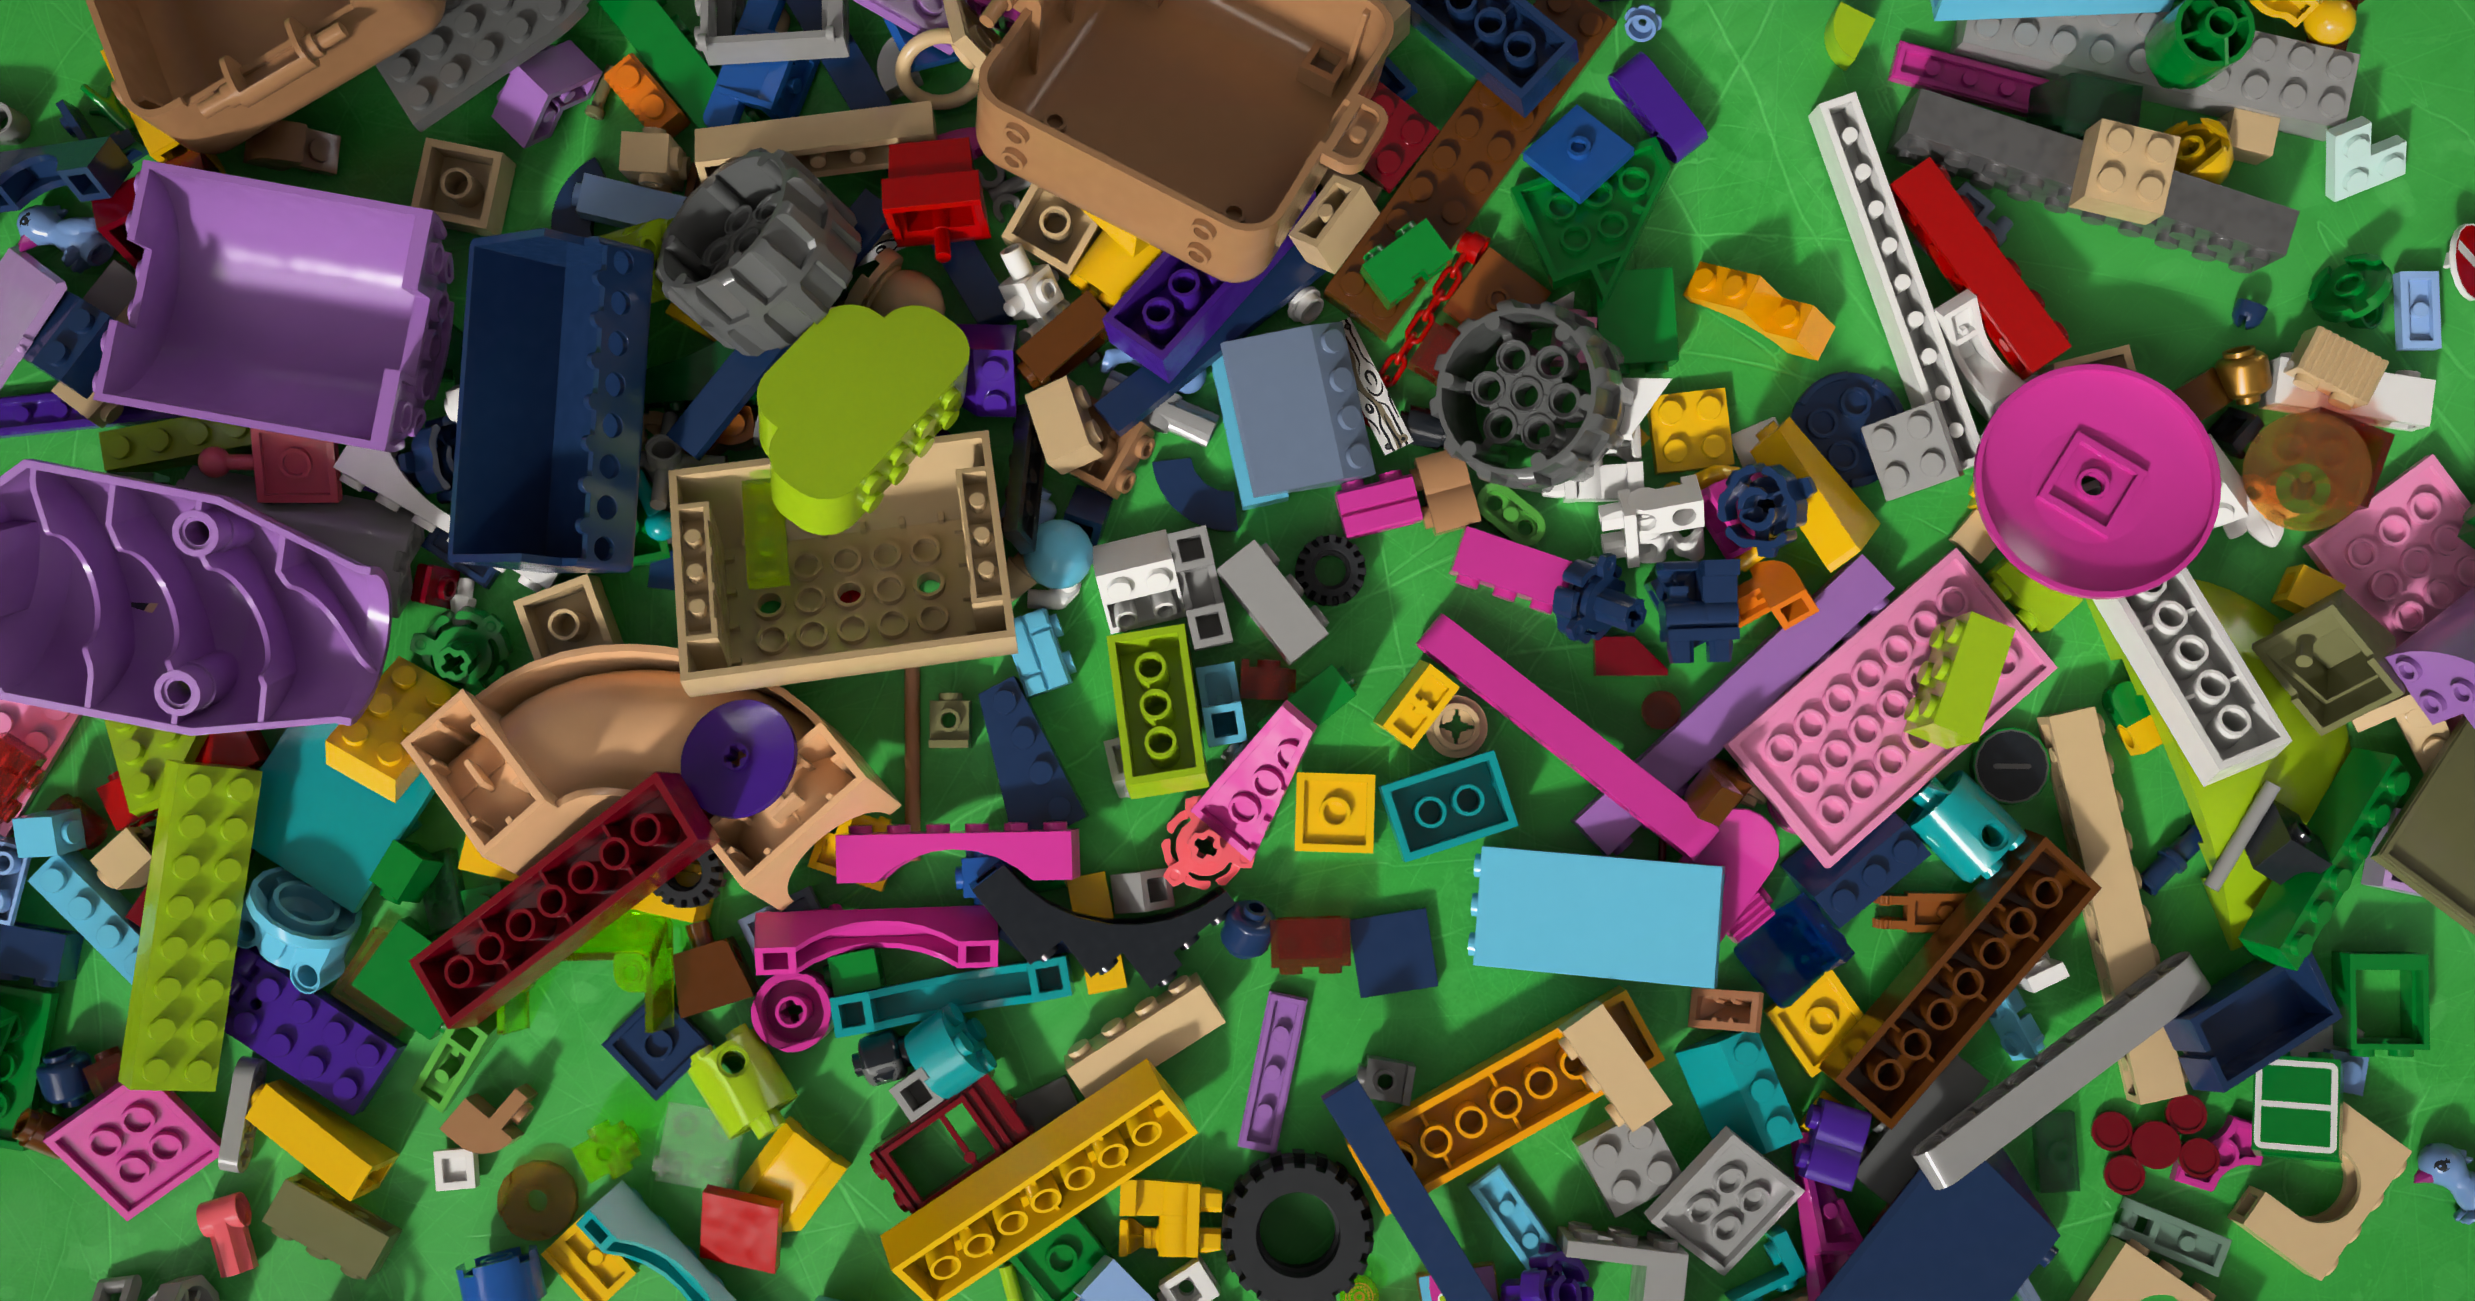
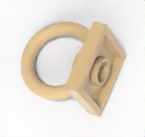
(970, 43)

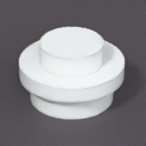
(1305, 305)

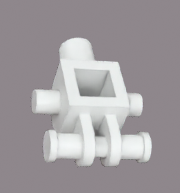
(1030, 291)

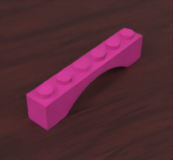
(1038, 853)
(800, 938)

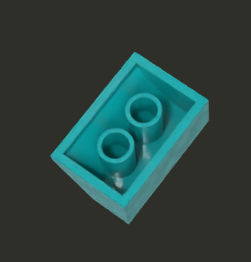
(1739, 1090)

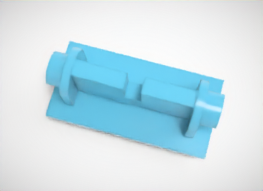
(2017, 1035)

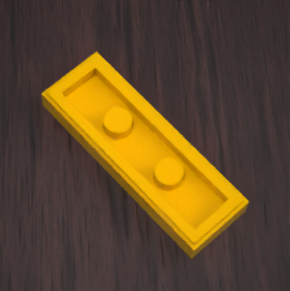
(1091, 896)

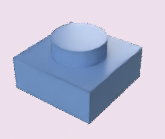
(2354, 1071)

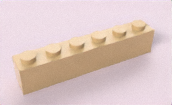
(821, 142)

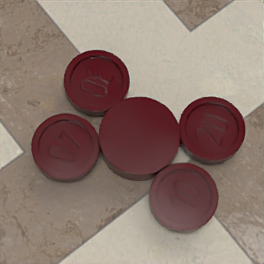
(2155, 1144)

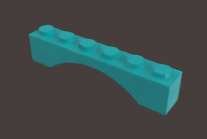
(969, 990)
(628, 1228)

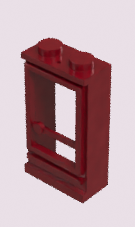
(991, 1112)

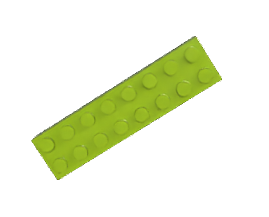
(190, 927)

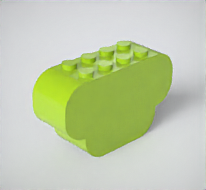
(856, 409)

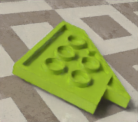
(142, 758)

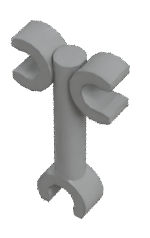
(1002, 191)

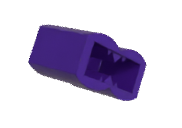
(1833, 1143)

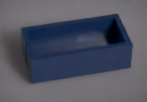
(2250, 1022)

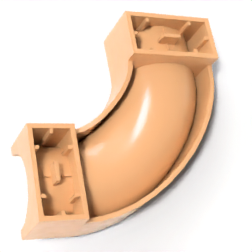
(594, 722)

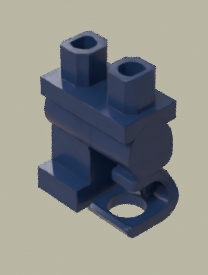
(1709, 618)

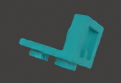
(1786, 1276)

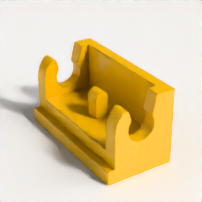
(1416, 704)

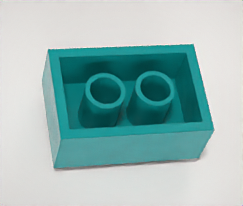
(1448, 806)

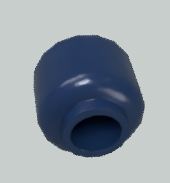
(1247, 929)
(63, 1078)

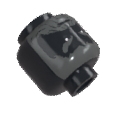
(881, 1058)

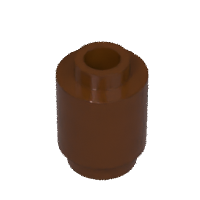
(33, 1126)

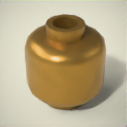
(2244, 374)

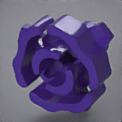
(1546, 1280)

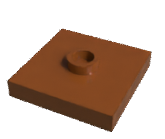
(1489, 283)

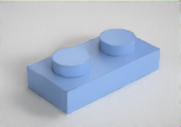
(2417, 311)

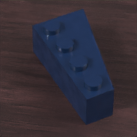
(1026, 763)

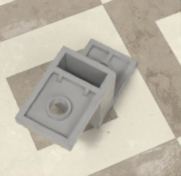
(1656, 1259)

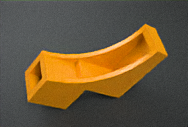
(1754, 302)

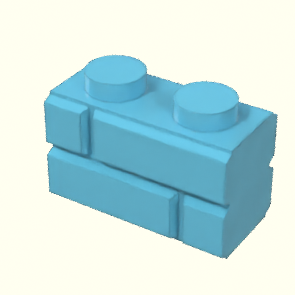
(1039, 656)

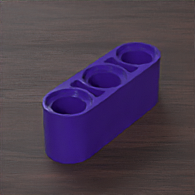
(1657, 107)

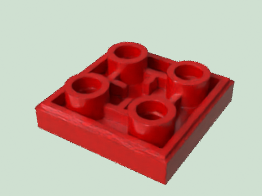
(741, 1228)

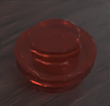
(1661, 710)

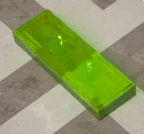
(764, 537)

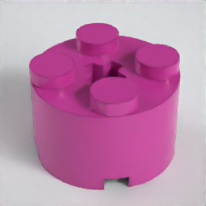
(787, 1031)

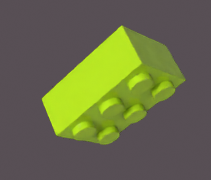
(1958, 680)

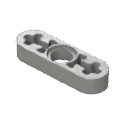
(238, 1132)

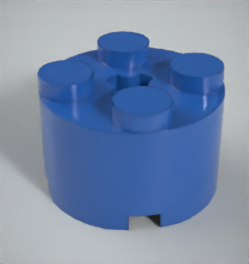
(503, 1277)

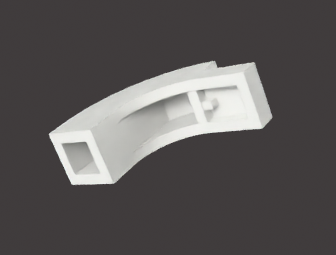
(1979, 369)

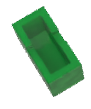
(1413, 255)

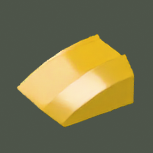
(796, 1171)

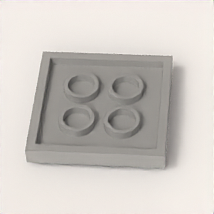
(1724, 1201)

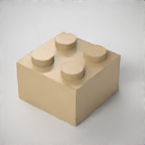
(2124, 171)
(464, 186)
(1051, 230)
(568, 617)

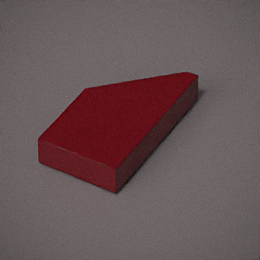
(1624, 658)

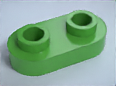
(1512, 511)

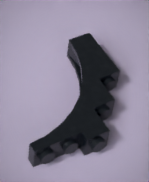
(1147, 942)

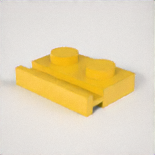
(586, 1268)

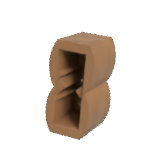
(1446, 493)

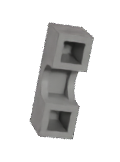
(1200, 588)

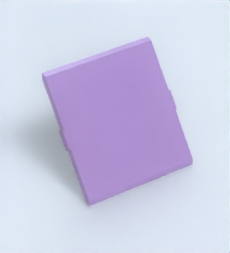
(26, 301)

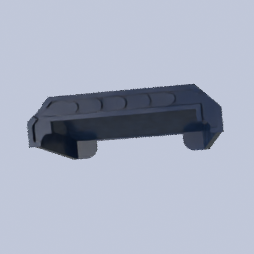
(1951, 1242)

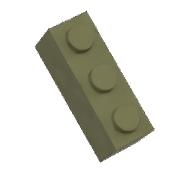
(331, 1226)

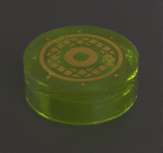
(1364, 1290)

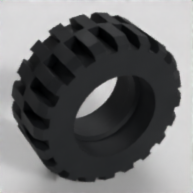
(1291, 1174)

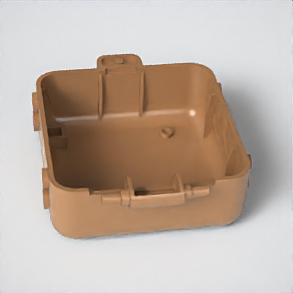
(239, 66)
(1186, 114)

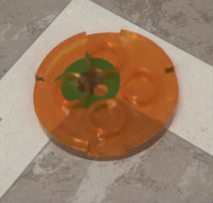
(2307, 471)

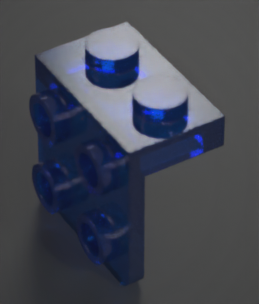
(1793, 950)

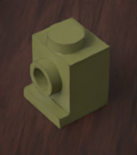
(961, 733)

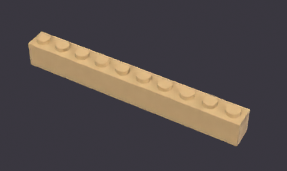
(2115, 916)

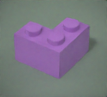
(541, 91)

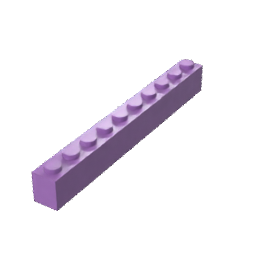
(1743, 695)

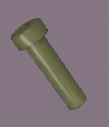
(596, 108)

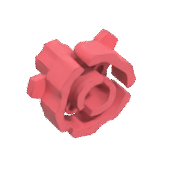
(1193, 860)

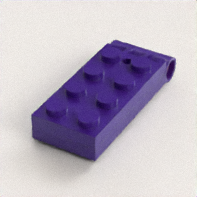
(308, 1033)

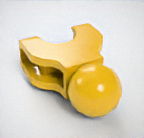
(2323, 20)

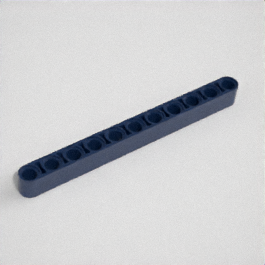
(863, 90)

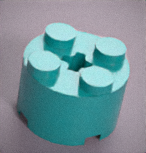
(949, 1051)

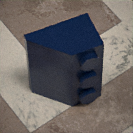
(1859, 875)

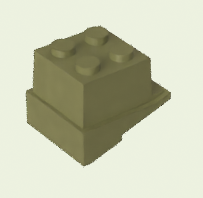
(2332, 661)

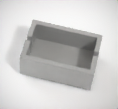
(1273, 601)

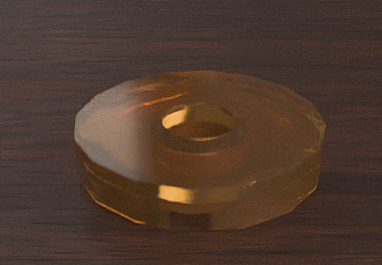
(554, 1183)

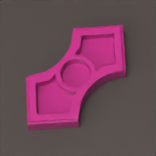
(2234, 1148)

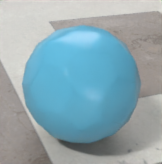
(1061, 555)

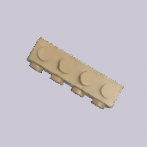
(1153, 1031)

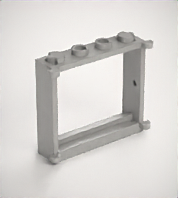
(774, 47)

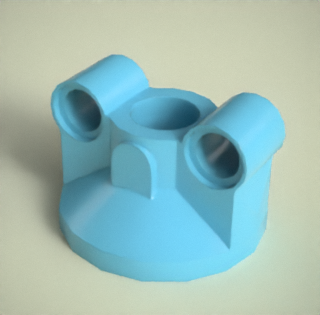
(297, 928)

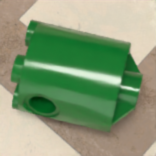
(2198, 41)

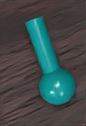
(658, 521)

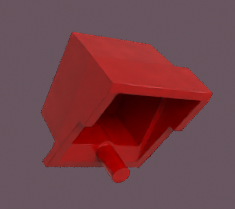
(934, 195)

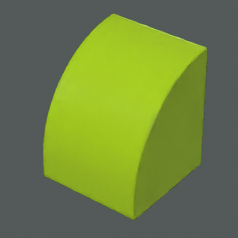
(1846, 34)

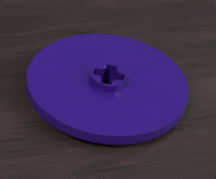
(762, 775)

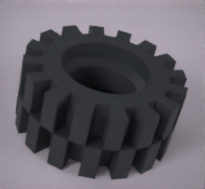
(1347, 553)
(702, 891)

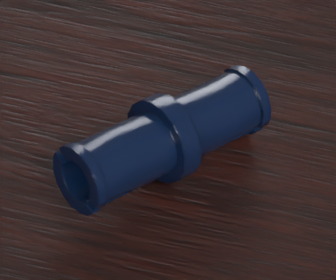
(2171, 860)

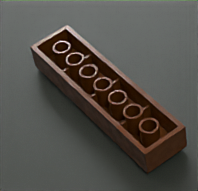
(1959, 978)

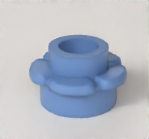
(1642, 31)

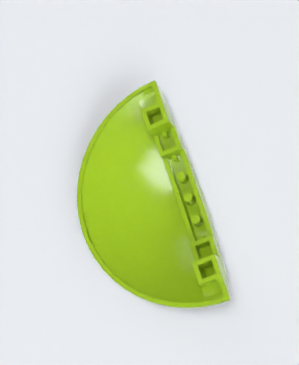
(2300, 770)

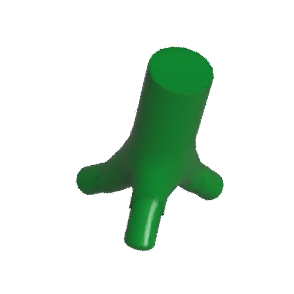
(109, 108)

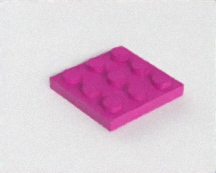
(134, 1146)

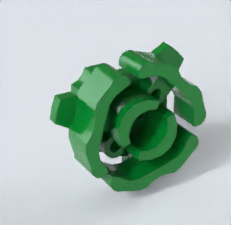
(442, 651)

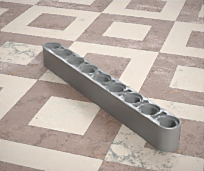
(2060, 1070)

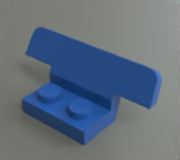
(768, 86)

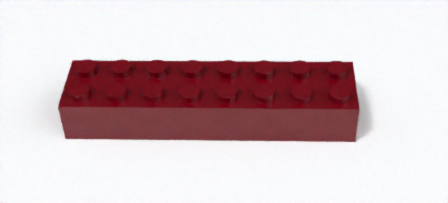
(564, 900)

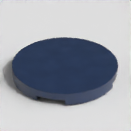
(1833, 416)

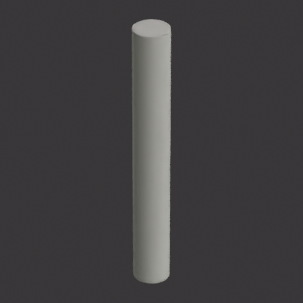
(2242, 836)

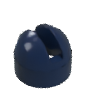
(2249, 311)

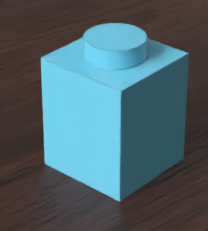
(49, 833)

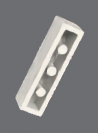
(2398, 402)

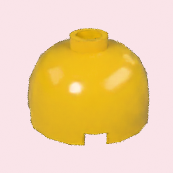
(2203, 150)

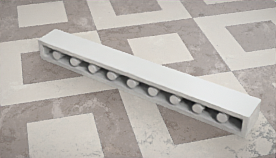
(1891, 267)

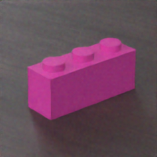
(1508, 569)

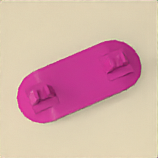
(1749, 852)

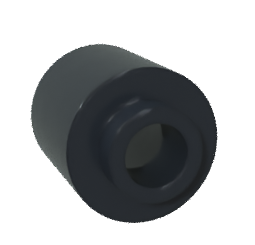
(1423, 427)

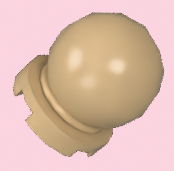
(894, 288)

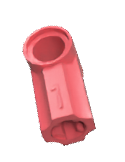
(226, 1224)

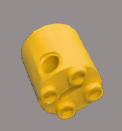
(1110, 270)

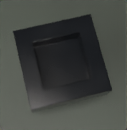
(2235, 431)

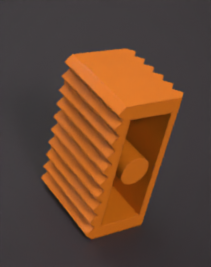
(645, 96)

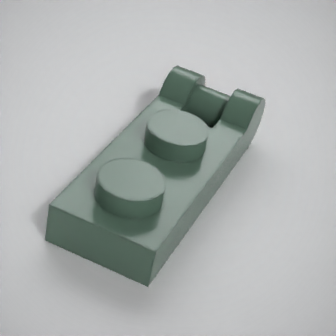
(2172, 1237)

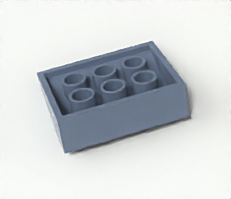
(1298, 409)

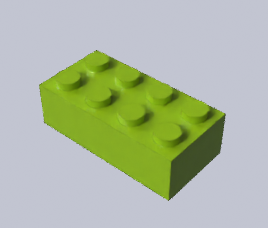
(1157, 711)

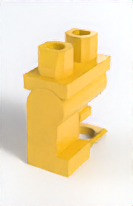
(1179, 1214)

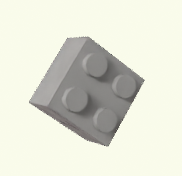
(1627, 1164)

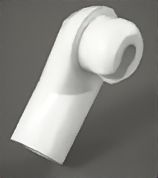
(1052, 598)

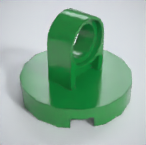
(2353, 291)

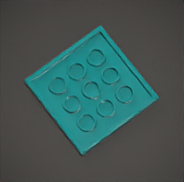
(325, 822)

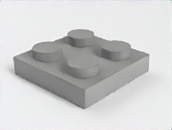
(1912, 451)

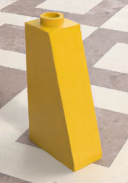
(1836, 517)
(321, 1139)

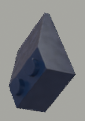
(70, 344)

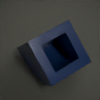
(1089, 511)

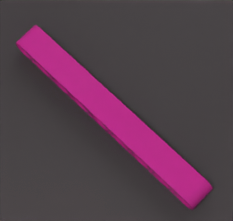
(1567, 737)

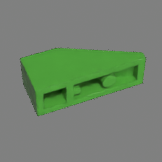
(454, 1062)

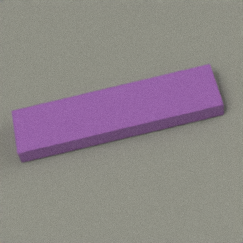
(1272, 1072)

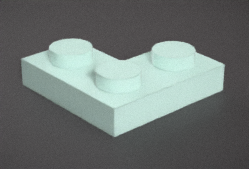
(2358, 165)

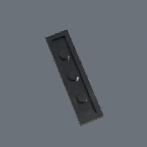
(1024, 484)

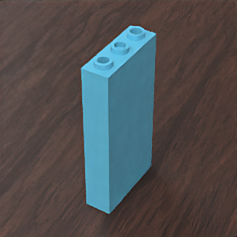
(1597, 916)

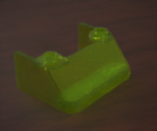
(641, 963)

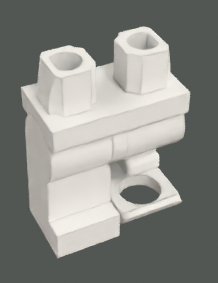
(1606, 478)
(1652, 523)

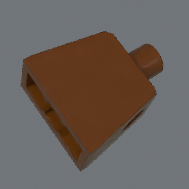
(711, 972)

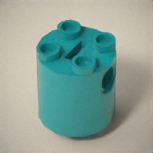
(1964, 826)

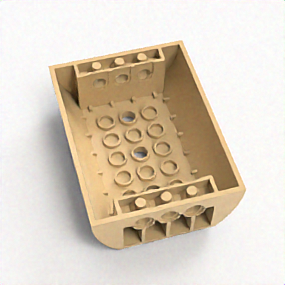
(928, 527)

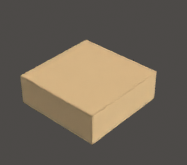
(1973, 538)

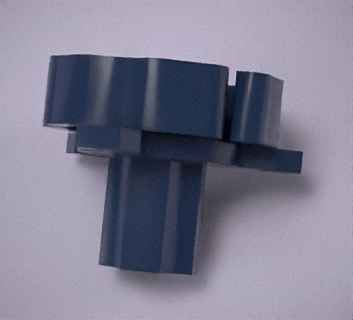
(432, 458)
(1766, 505)
(1595, 600)

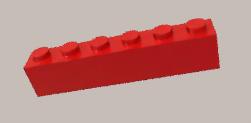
(1972, 261)

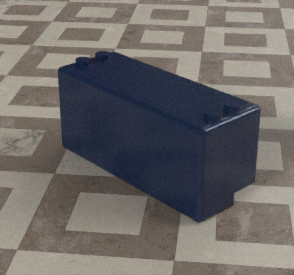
(551, 403)

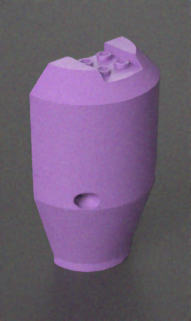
(246, 623)

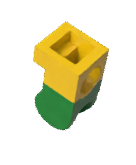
(2130, 718)

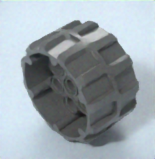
(758, 252)
(1464, 383)

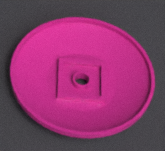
(2140, 446)

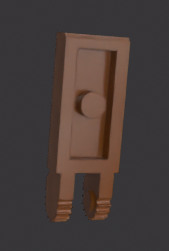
(1921, 909)

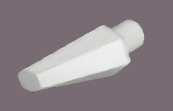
(463, 598)

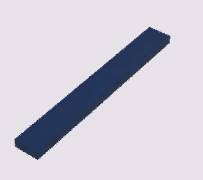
(741, 374)
(1146, 391)
(1404, 1192)

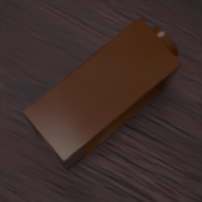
(1063, 342)

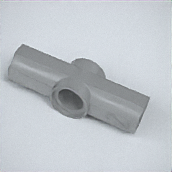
(1174, 415)

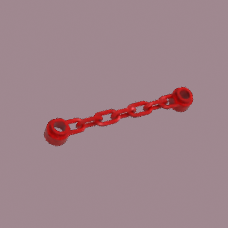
(1472, 248)

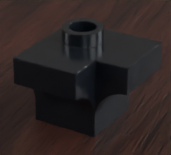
(2285, 846)

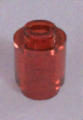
(93, 823)

